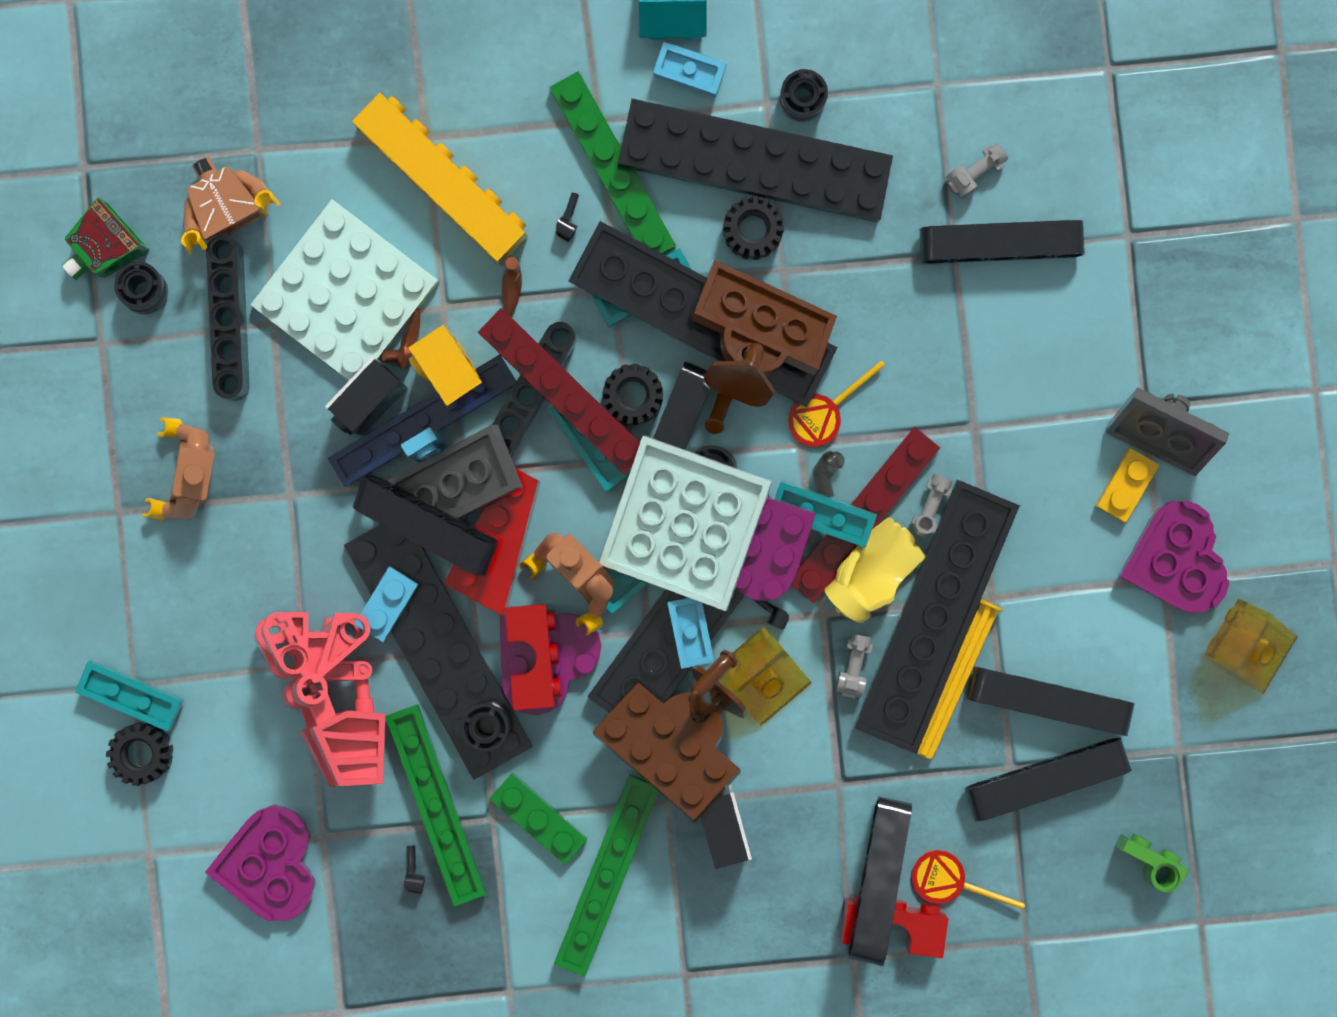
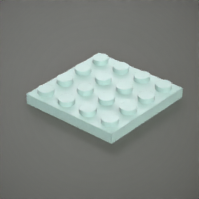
(344, 291)
(685, 523)

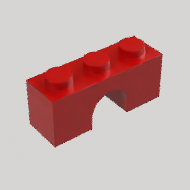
(533, 626)
(924, 926)

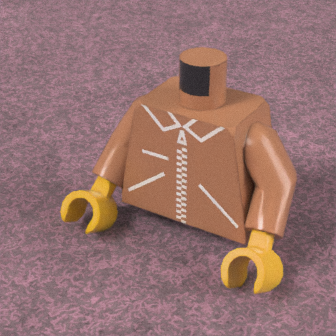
(222, 203)
(190, 475)
(579, 570)

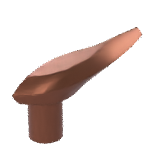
(511, 285)
(409, 338)

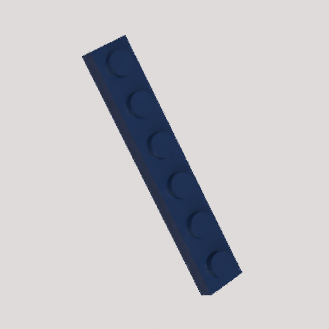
(385, 441)

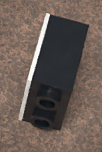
(365, 398)
(725, 831)

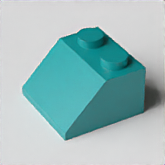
(672, 19)

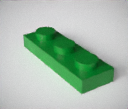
(538, 818)

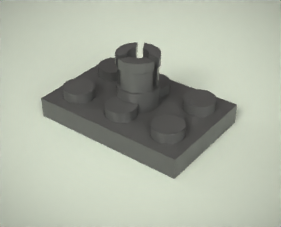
(1167, 430)

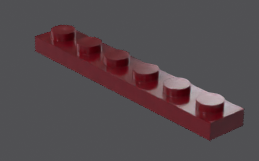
(561, 390)
(876, 497)

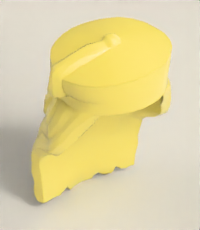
(873, 573)

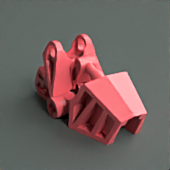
(343, 744)

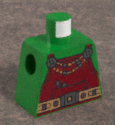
(101, 242)

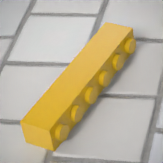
(440, 178)

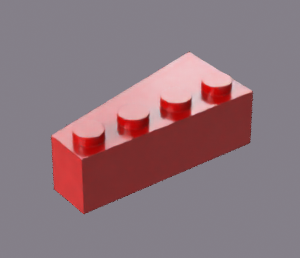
(507, 523)

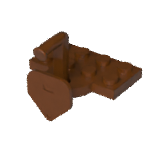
(764, 325)
(672, 748)

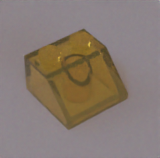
(1250, 645)
(764, 676)

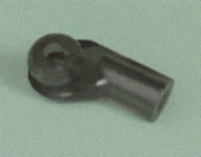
(824, 470)

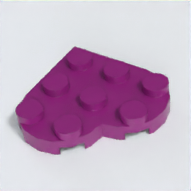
(775, 550)
(1177, 559)
(575, 650)
(266, 866)

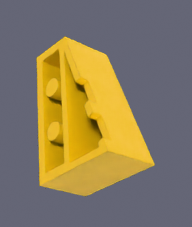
(445, 364)

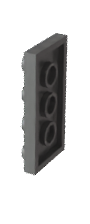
(464, 475)

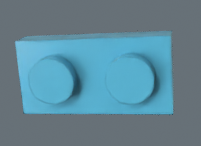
(689, 69)
(423, 445)
(387, 603)
(690, 632)

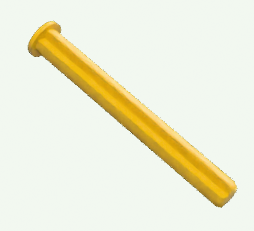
(959, 676)

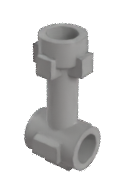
(962, 180)
(925, 522)
(851, 683)

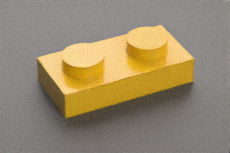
(1127, 485)

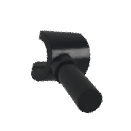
(565, 228)
(778, 616)
(413, 882)

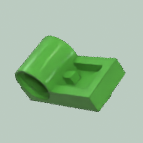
(1139, 848)

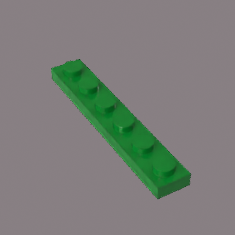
(604, 153)
(436, 805)
(606, 876)

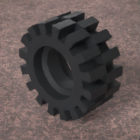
(758, 208)
(627, 374)
(119, 754)

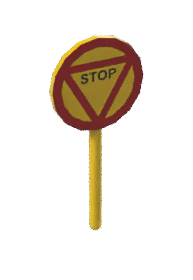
(821, 418)
(941, 877)

